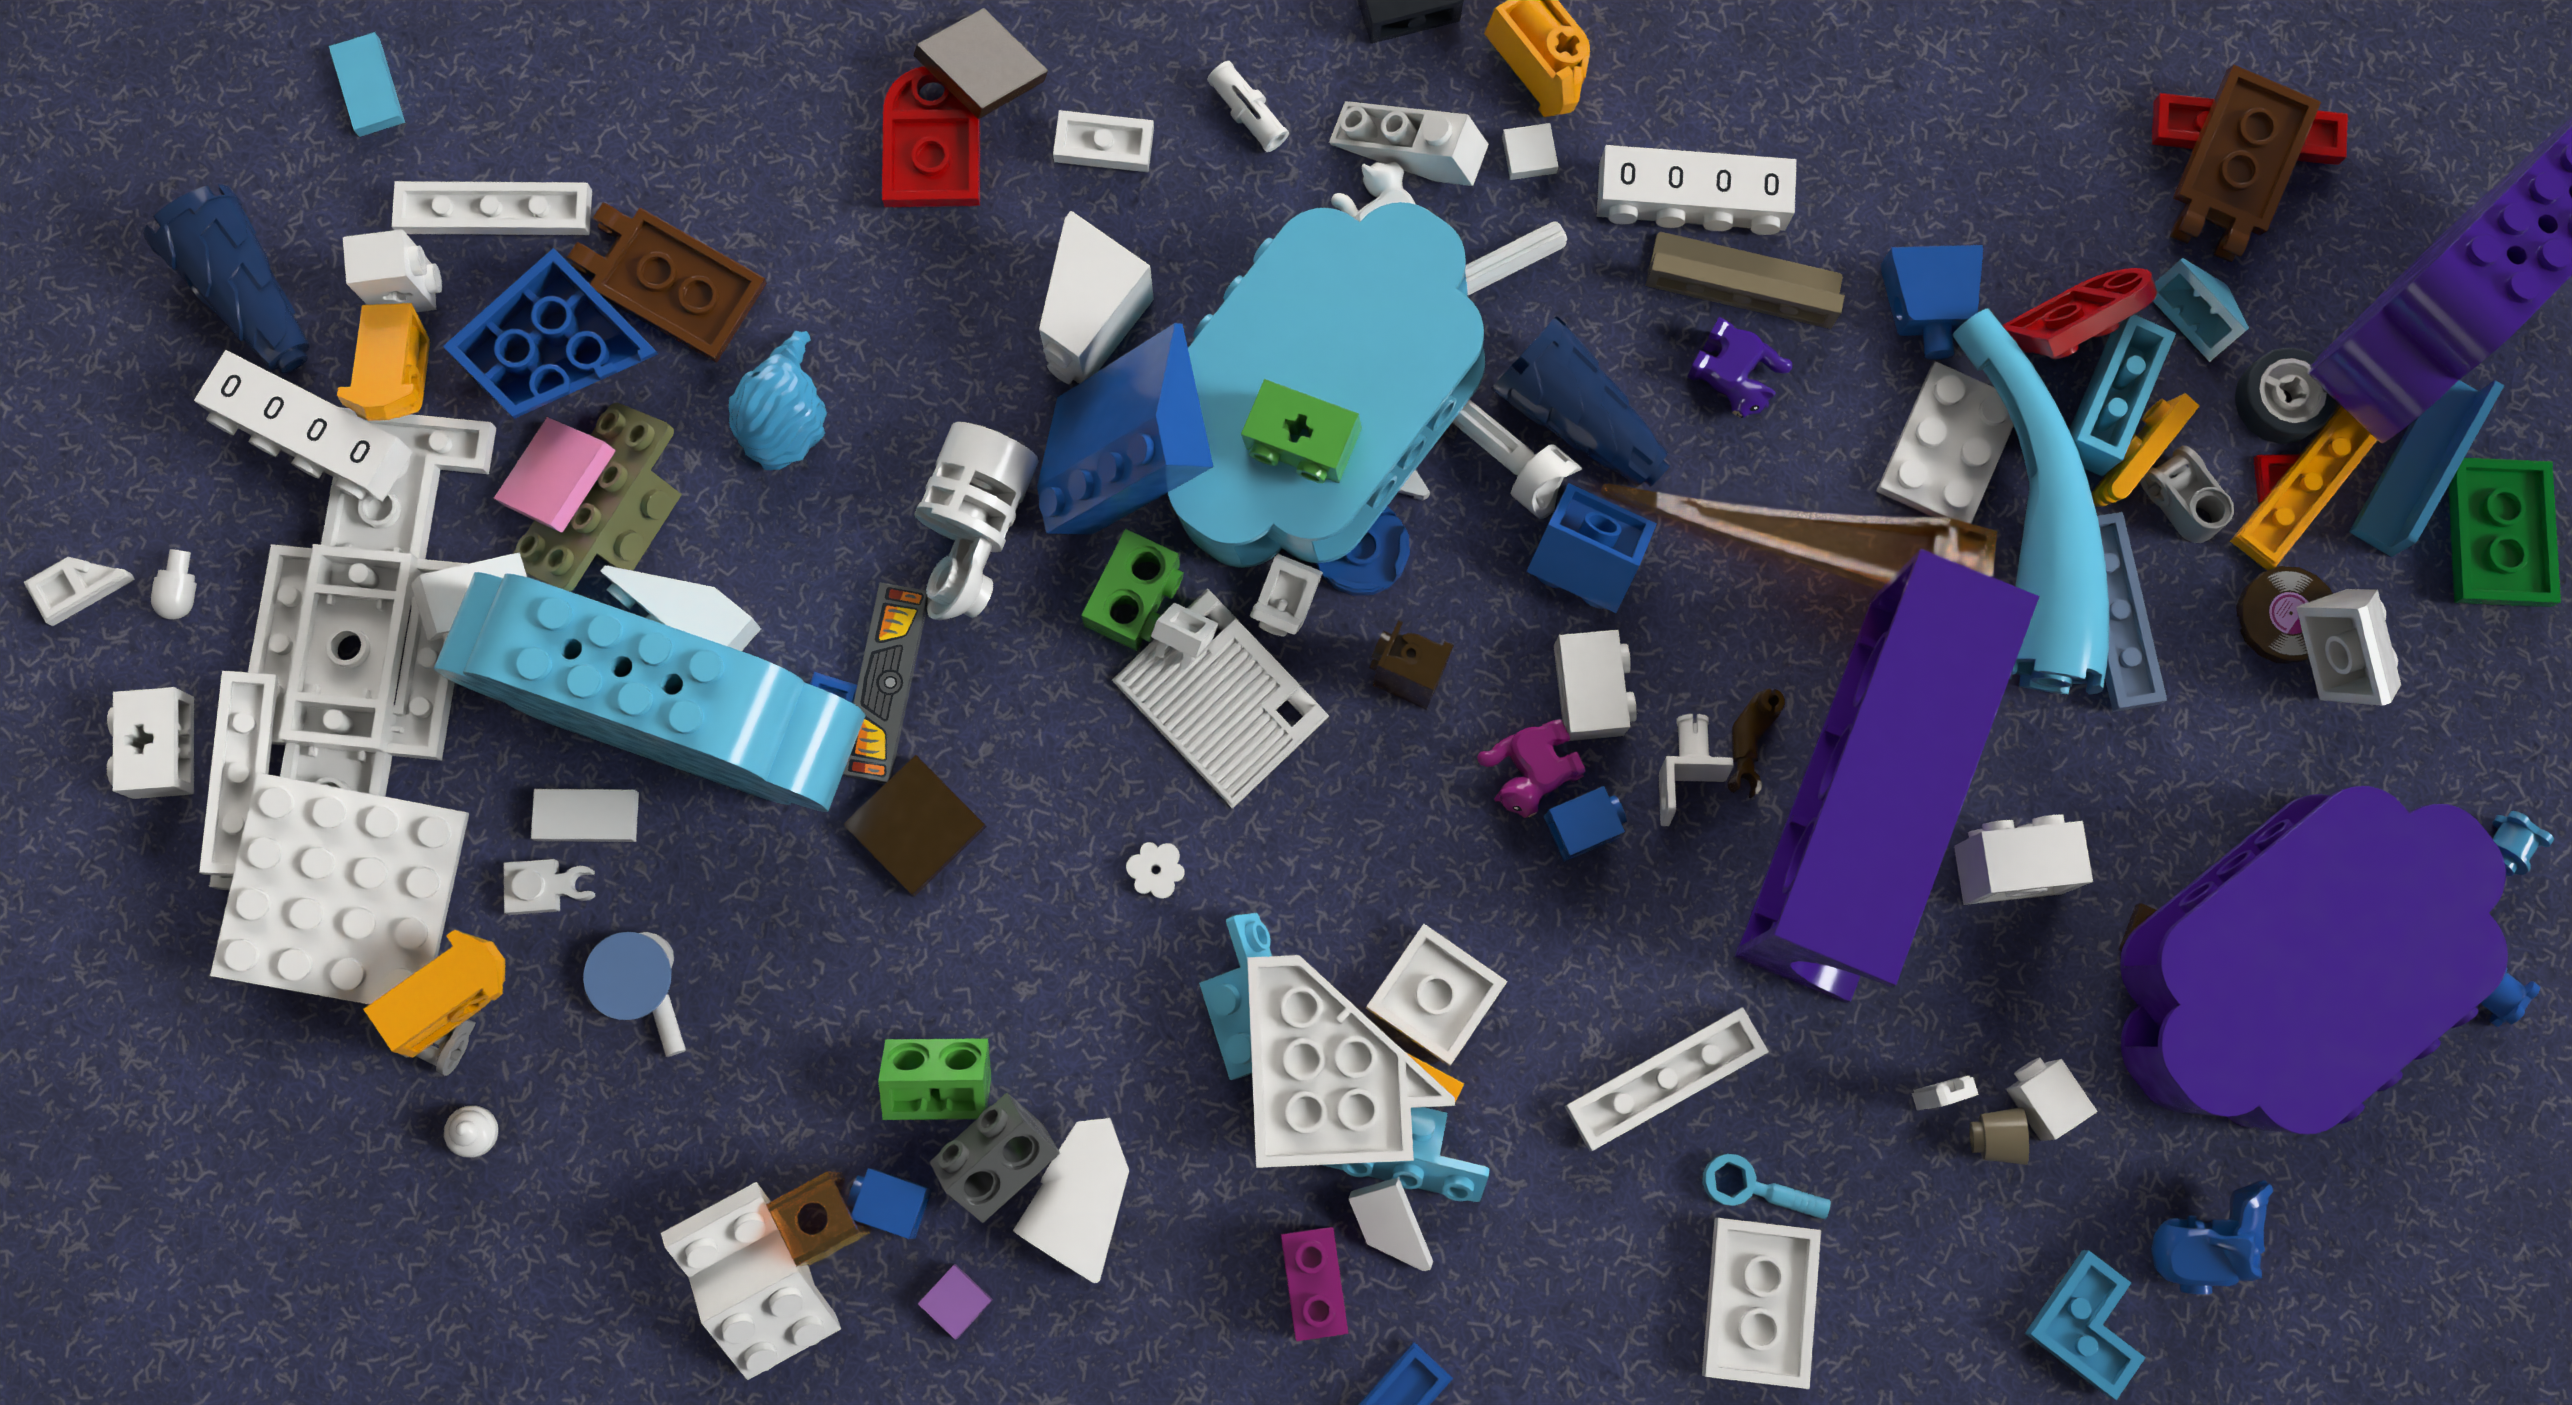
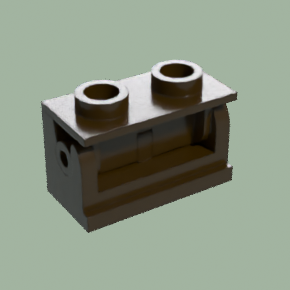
(1409, 665)

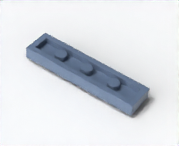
(2132, 662)

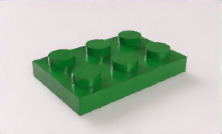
(2504, 533)

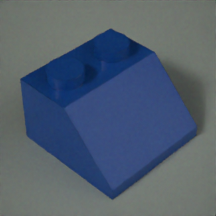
(1591, 548)

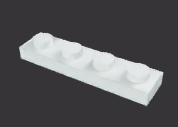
(492, 208)
(239, 752)
(1666, 1079)

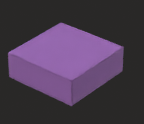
(955, 1301)

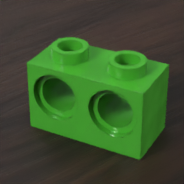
(1121, 587)
(934, 1079)

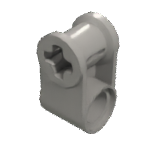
(2189, 490)

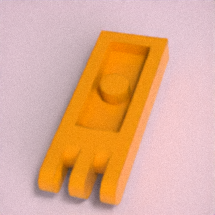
(2162, 425)

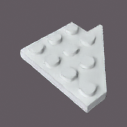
(1326, 1074)

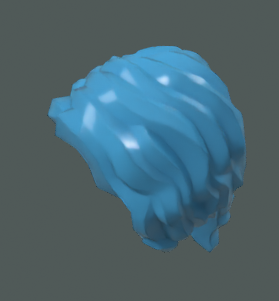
(778, 408)

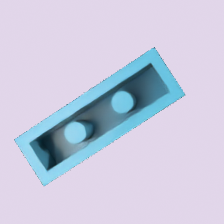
(2119, 392)

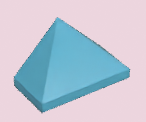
(2200, 308)

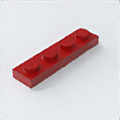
(2181, 119)

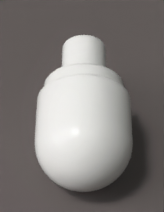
(174, 588)

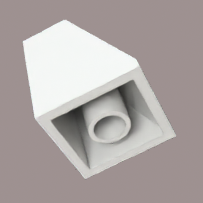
(1090, 300)

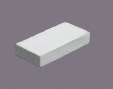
(585, 815)

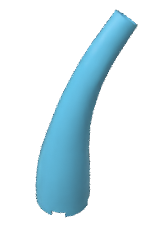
(2061, 532)

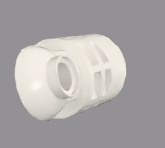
(973, 502)

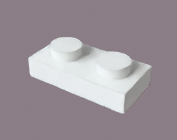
(1103, 141)

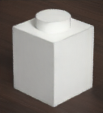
(2050, 1098)

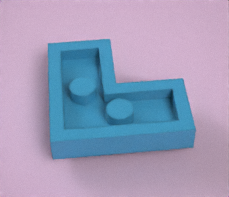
(2074, 1330)

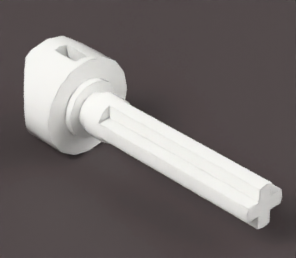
(1537, 473)

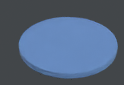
(627, 976)

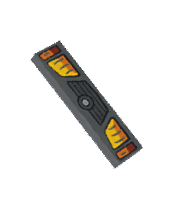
(886, 680)

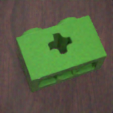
(1284, 412)

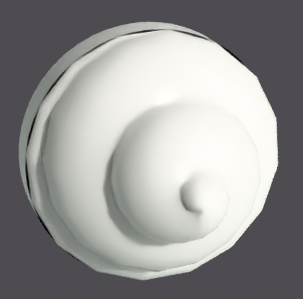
(471, 1131)

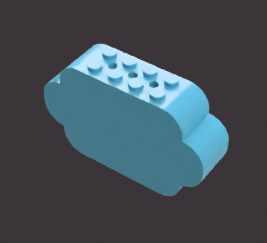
(1354, 318)
(650, 689)

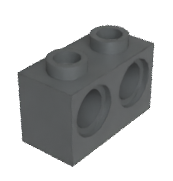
(994, 1157)

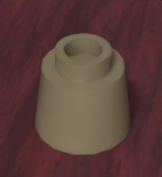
(2001, 1136)

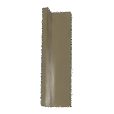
(1745, 280)

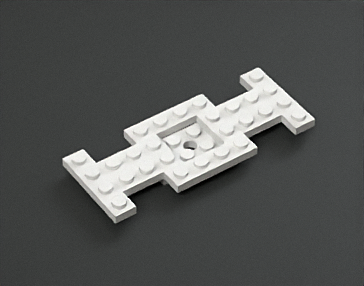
(358, 582)

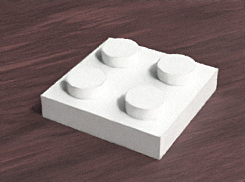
(1436, 995)

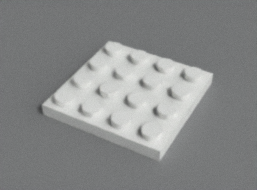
(337, 890)

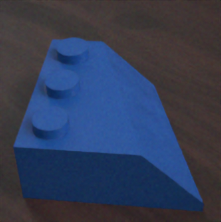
(545, 339)

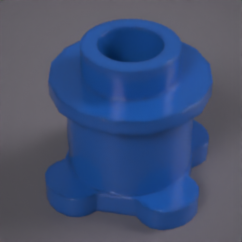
(2509, 1000)

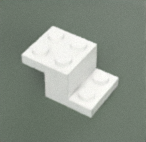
(748, 1283)

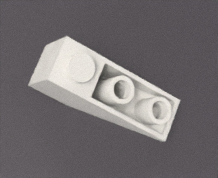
(1421, 141)
(684, 606)

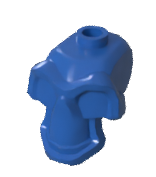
(2215, 1251)

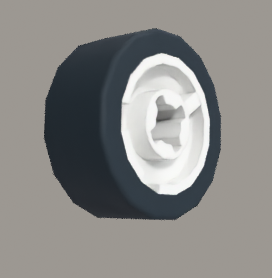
(2263, 403)

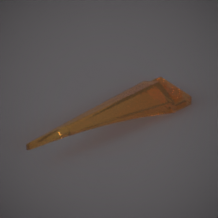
(1845, 545)

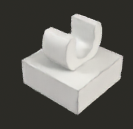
(1183, 631)

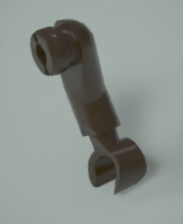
(1746, 732)

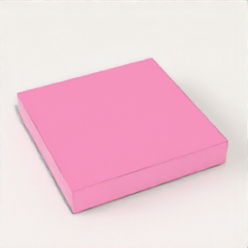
(554, 474)

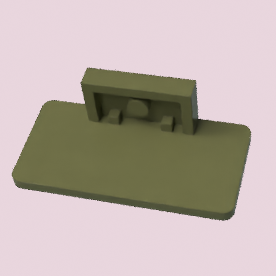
(618, 512)

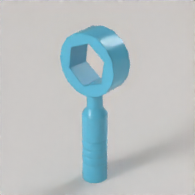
(1773, 1193)

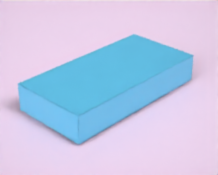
(366, 84)

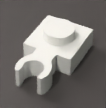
(538, 886)

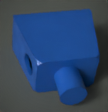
(1933, 292)

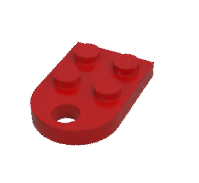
(928, 147)
(2082, 312)

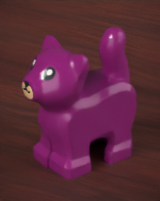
(1537, 762)

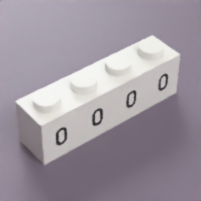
(1696, 189)
(303, 426)

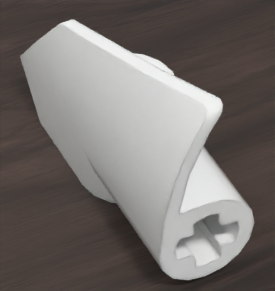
(1079, 1199)

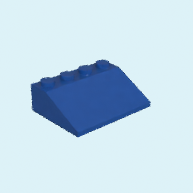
(1123, 438)

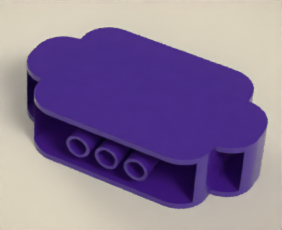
(2458, 296)
(2315, 961)

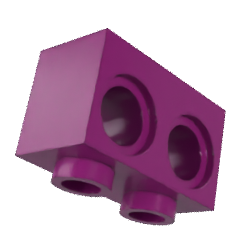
(1314, 1284)

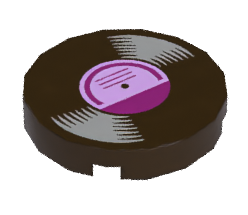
(2270, 612)

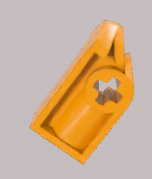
(1543, 50)
(388, 363)
(439, 995)

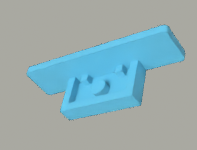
(1229, 994)
(1429, 1170)

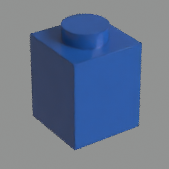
(1586, 823)
(889, 1203)

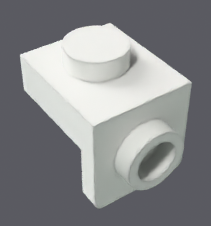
(1286, 596)

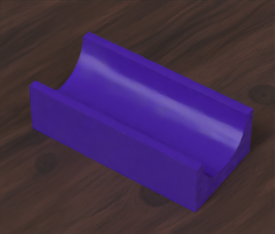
(1887, 777)

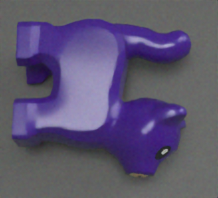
(1729, 371)

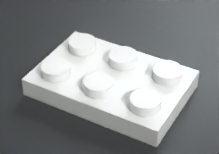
(1948, 446)
(1761, 1303)

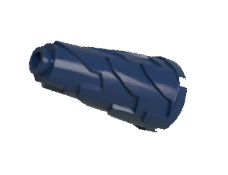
(228, 270)
(1567, 392)

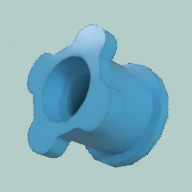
(2518, 841)

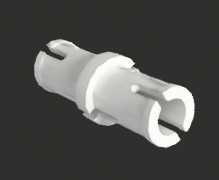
(1229, 84)

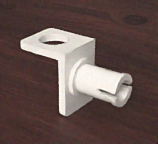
(1691, 765)

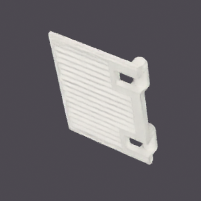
(1222, 704)

